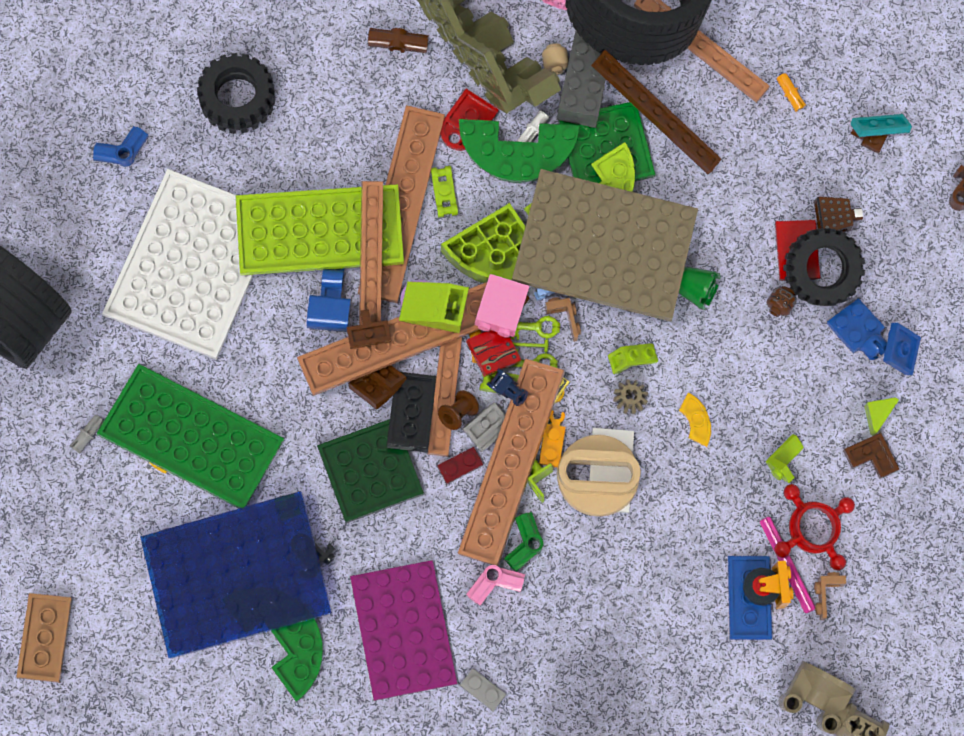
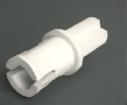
(533, 128)

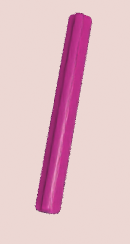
(795, 581)

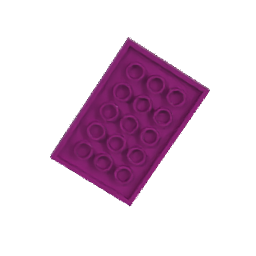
(403, 630)

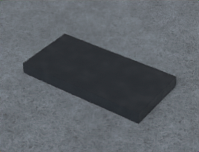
(412, 413)

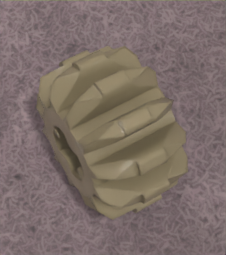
(639, 398)

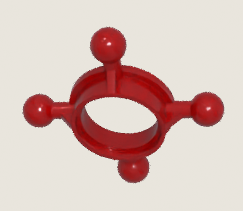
(783, 549)

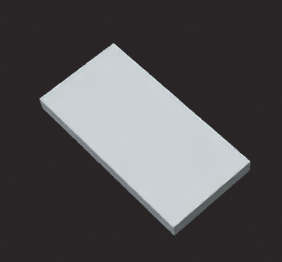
(613, 473)

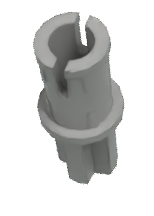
(87, 434)

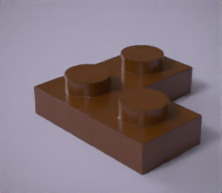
(874, 450)

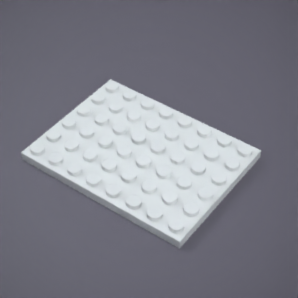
(183, 268)

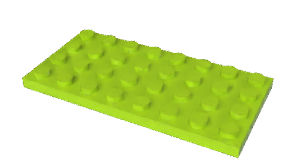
(311, 230)

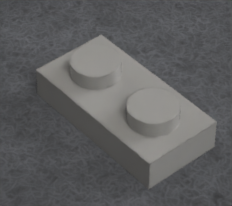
(483, 690)

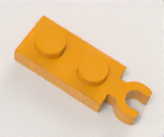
(552, 441)

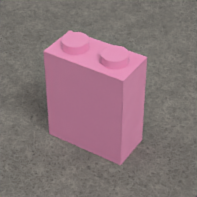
(501, 306)

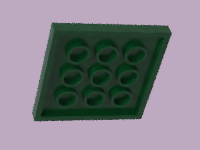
(367, 473)

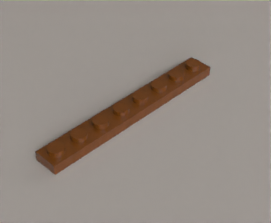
(656, 112)

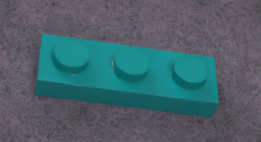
(881, 125)

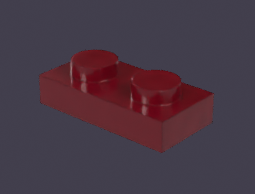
(460, 465)

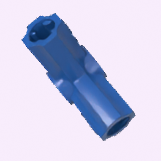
(112, 153)

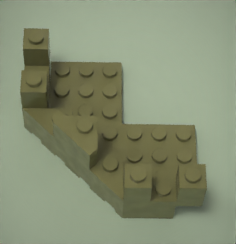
(481, 48)

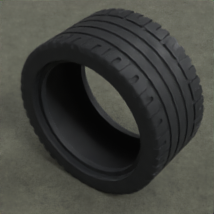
(637, 34)
(28, 311)

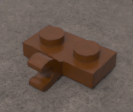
(368, 332)

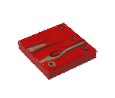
(493, 352)

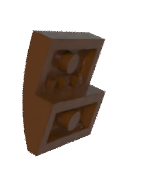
(378, 386)

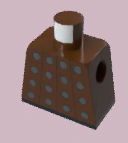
(836, 213)

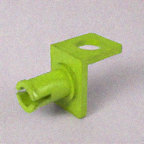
(538, 474)

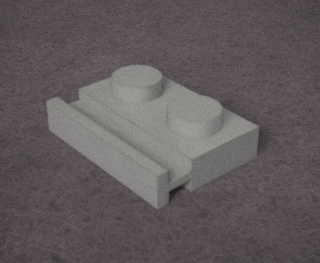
(485, 427)

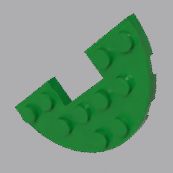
(517, 160)
(304, 657)

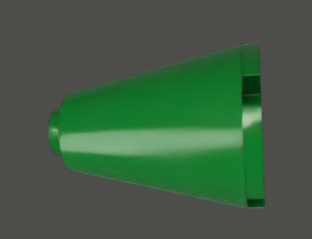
(699, 286)

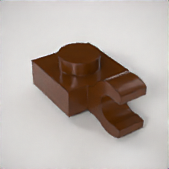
(871, 142)

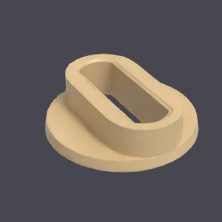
(598, 497)

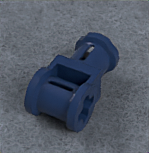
(505, 386)

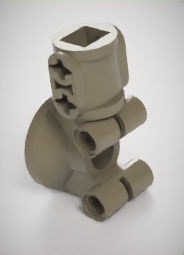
(833, 698)

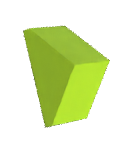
(878, 412)

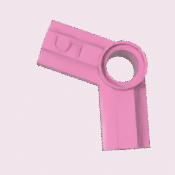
(483, 586)

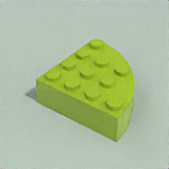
(487, 246)

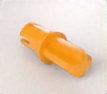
(790, 92)

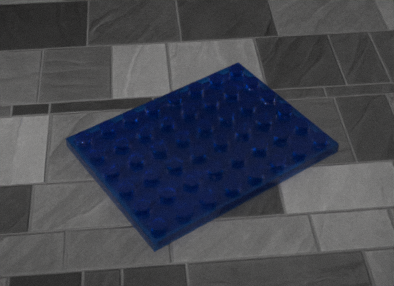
(235, 575)

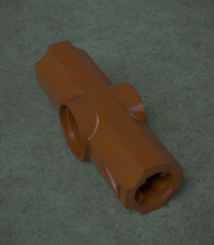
(398, 39)

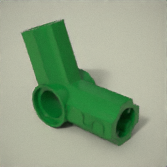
(528, 532)

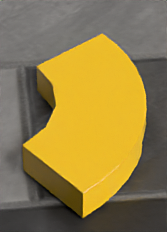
(698, 419)

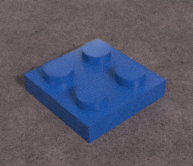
(902, 348)

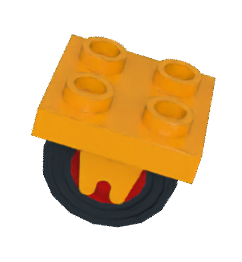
(766, 585)

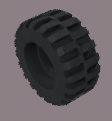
(230, 69)
(850, 274)

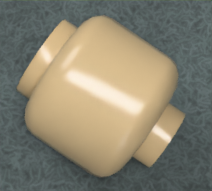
(555, 58)

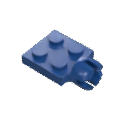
(859, 330)

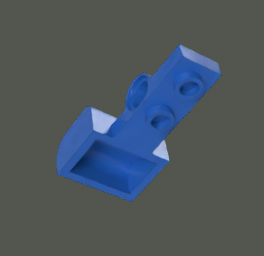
(329, 309)

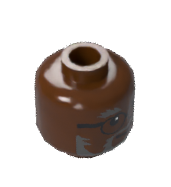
(781, 301)

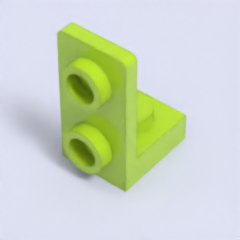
(632, 356)

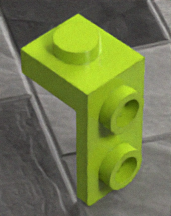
(782, 457)

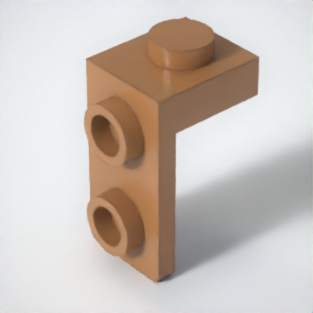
(558, 305)
(832, 579)

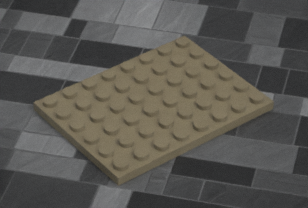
(605, 245)

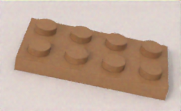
(44, 638)

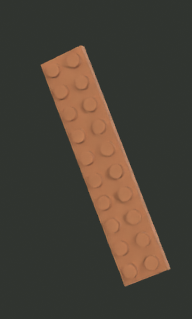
(411, 171)
(339, 364)
(511, 464)

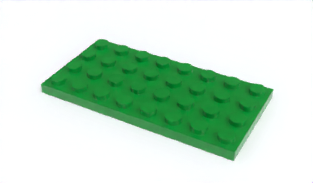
(190, 437)

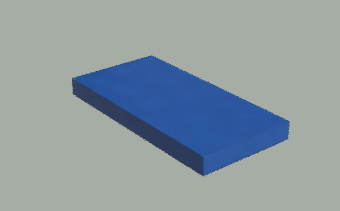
(746, 619)

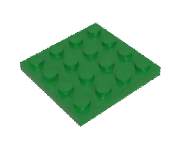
(614, 127)

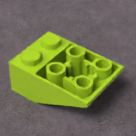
(434, 305)

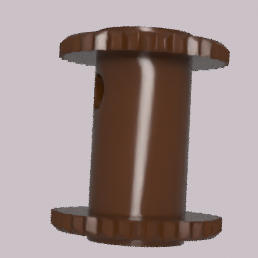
(452, 415)

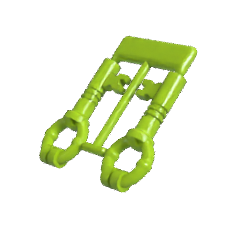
(537, 326)

